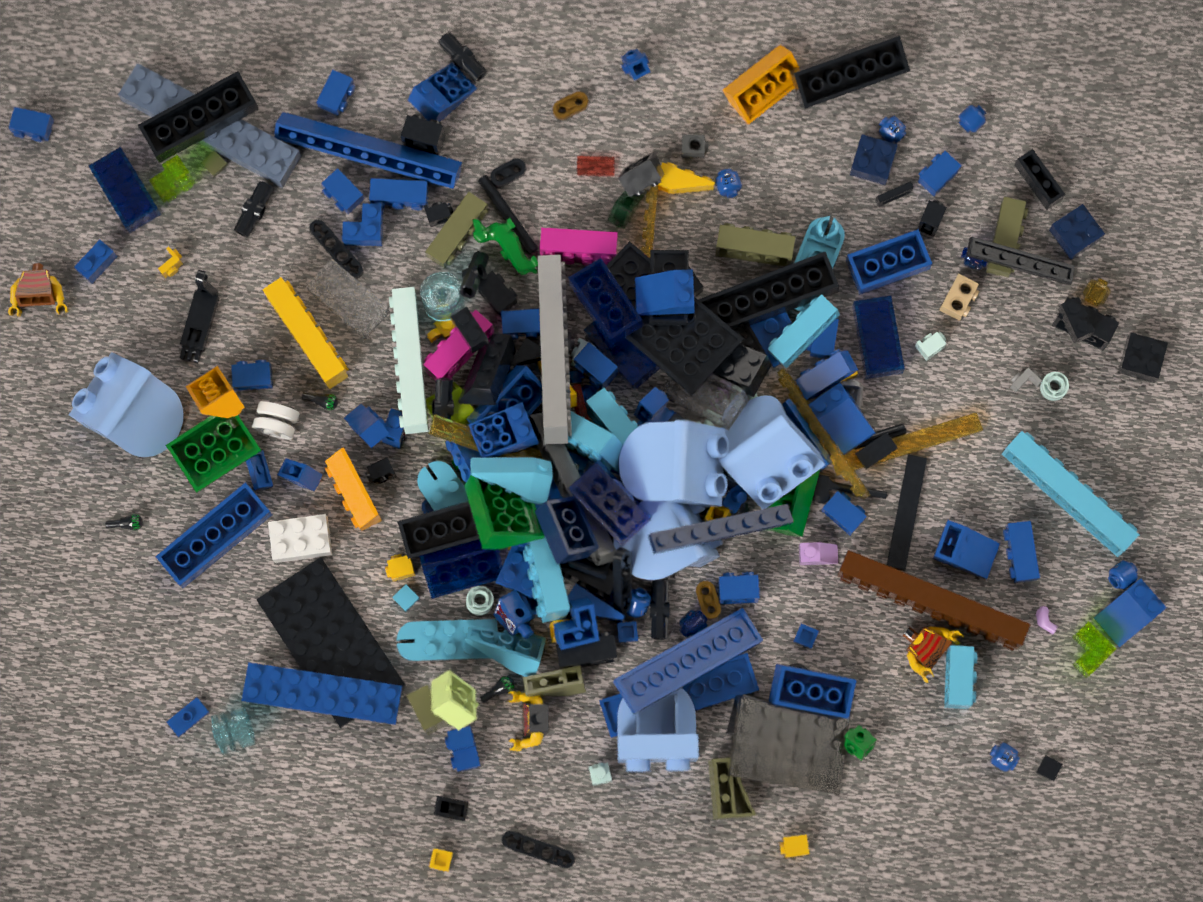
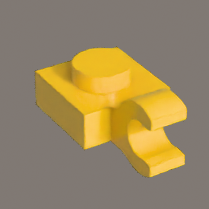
(442, 328)

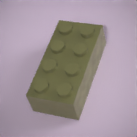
(755, 245)

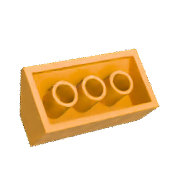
(762, 84)
(215, 395)
(350, 485)

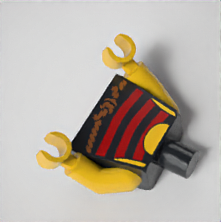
(534, 720)

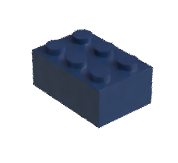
(566, 529)

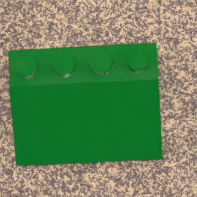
(213, 449)
(500, 516)

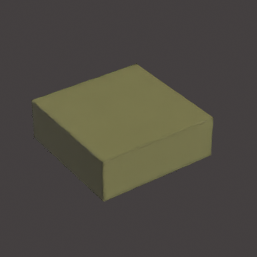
(214, 163)

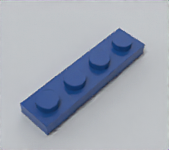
(797, 419)

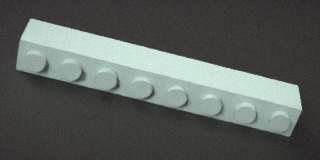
(409, 360)

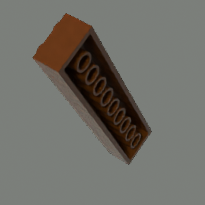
(933, 600)

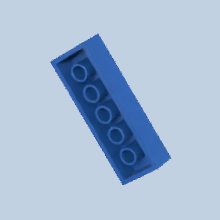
(214, 535)

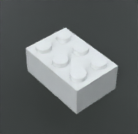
(300, 538)

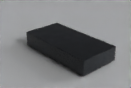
(894, 194)
(876, 451)

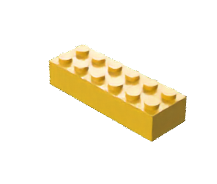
(302, 327)

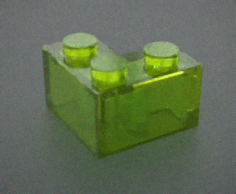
(172, 180)
(1096, 649)

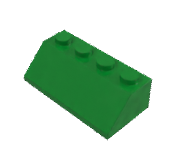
(799, 504)

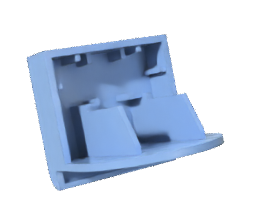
(129, 407)
(768, 452)
(675, 463)
(661, 565)
(658, 734)

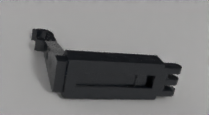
(199, 318)

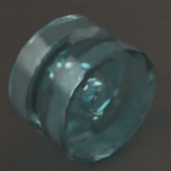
(441, 296)

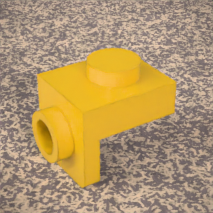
(171, 266)

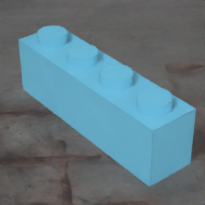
(803, 331)

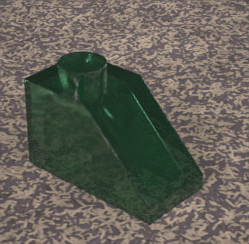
(624, 209)

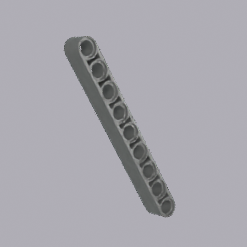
(564, 476)

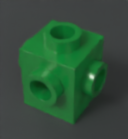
(859, 742)

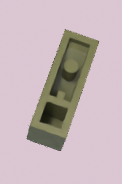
(555, 683)

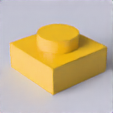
(441, 860)

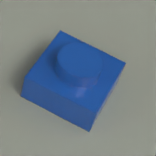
(627, 632)
(806, 636)

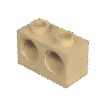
(956, 296)

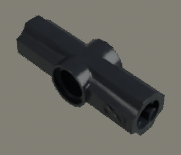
(462, 57)
(253, 209)
(474, 274)
(443, 403)
(659, 610)

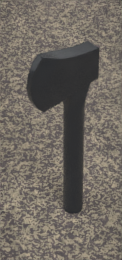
(824, 484)

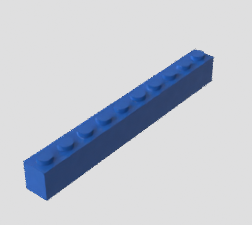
(367, 150)

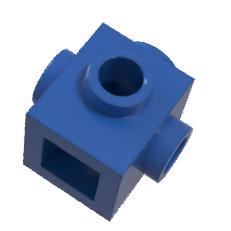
(635, 64)

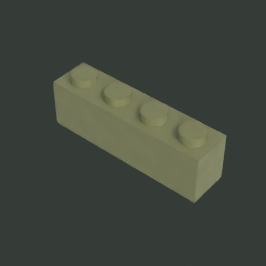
(456, 230)
(1008, 230)

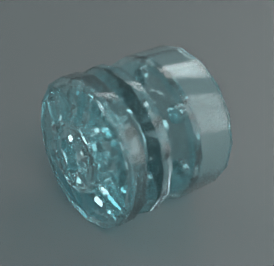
(233, 730)

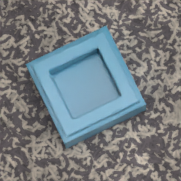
(405, 598)

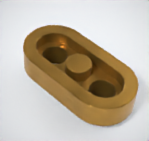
(570, 106)
(708, 600)

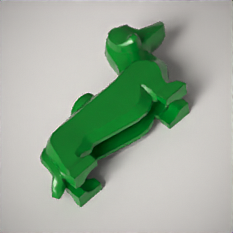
(509, 243)

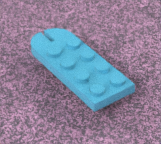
(816, 243)
(443, 491)
(441, 640)

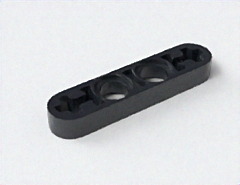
(336, 249)
(622, 580)
(537, 852)

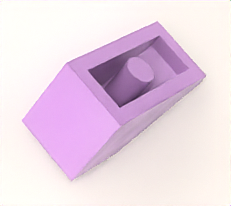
(818, 553)

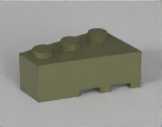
(421, 703)
(727, 792)

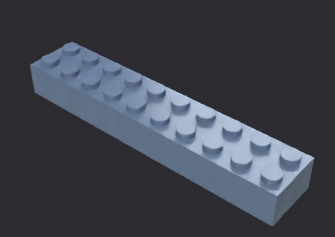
(237, 142)

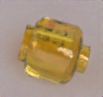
(1096, 292)

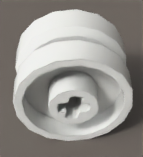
(275, 420)

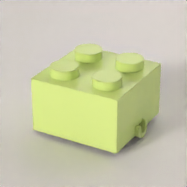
(453, 700)

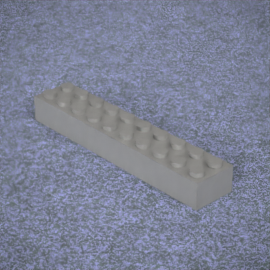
(554, 349)

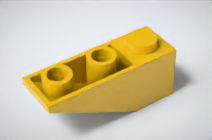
(683, 181)

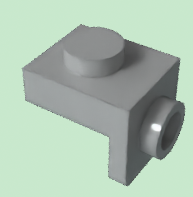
(1020, 379)
(855, 389)

